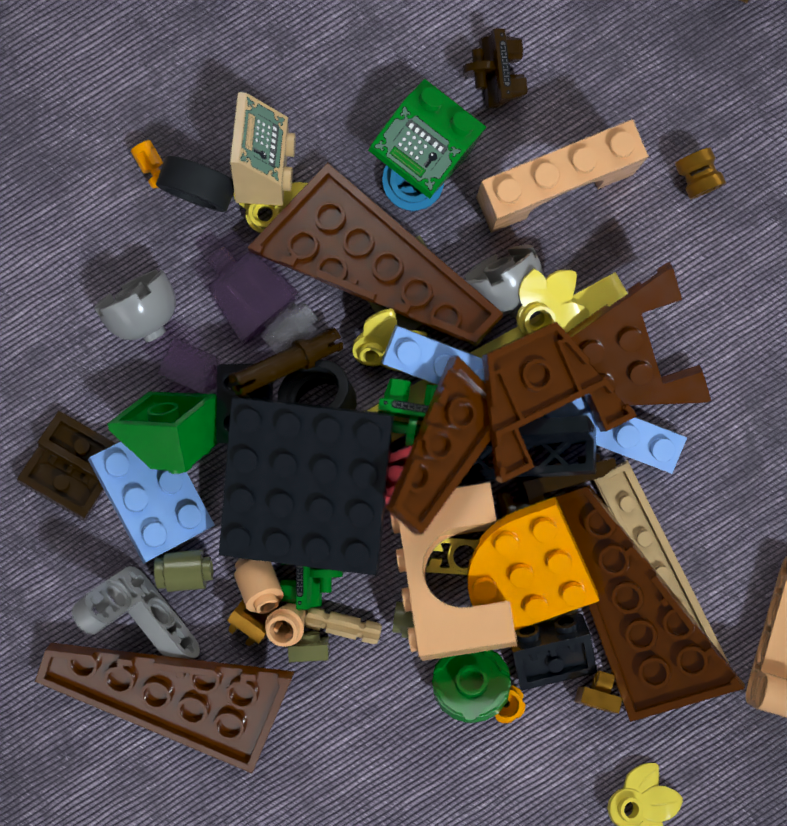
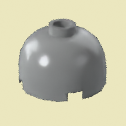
(501, 278)
(139, 308)

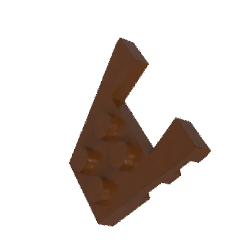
(622, 351)
(535, 379)

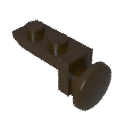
(532, 489)

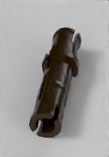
(301, 355)

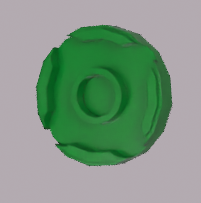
(471, 685)

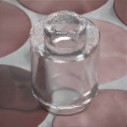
(288, 326)

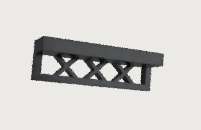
(546, 433)

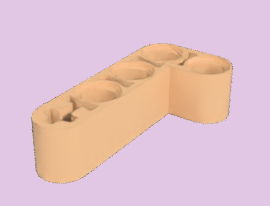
(768, 676)

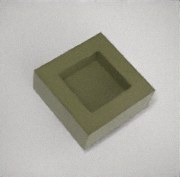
(310, 648)

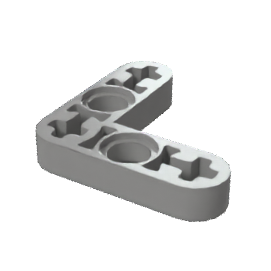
(142, 601)

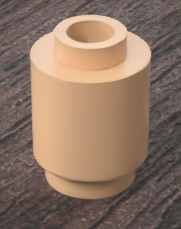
(258, 585)

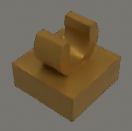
(249, 623)
(599, 694)

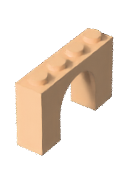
(596, 159)
(438, 627)

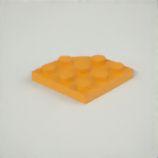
(532, 564)

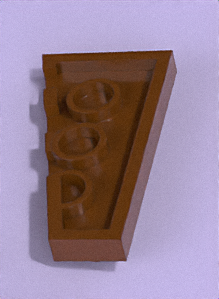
(444, 448)

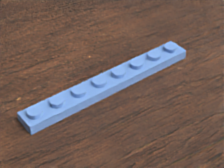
(633, 439)

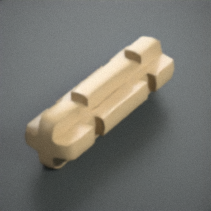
(343, 625)

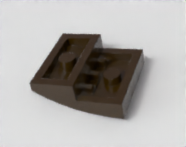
(61, 466)

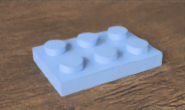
(151, 503)

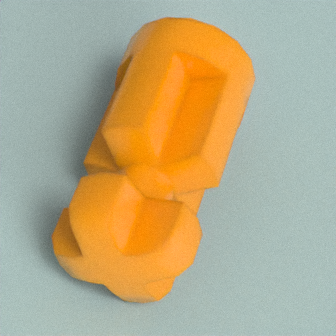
(148, 160)

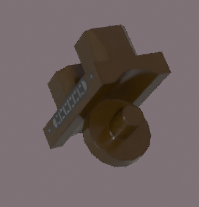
(492, 71)

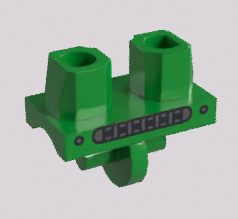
(396, 403)
(308, 586)

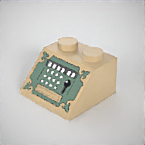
(260, 153)

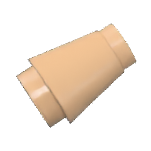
(285, 625)

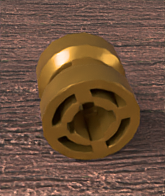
(703, 181)

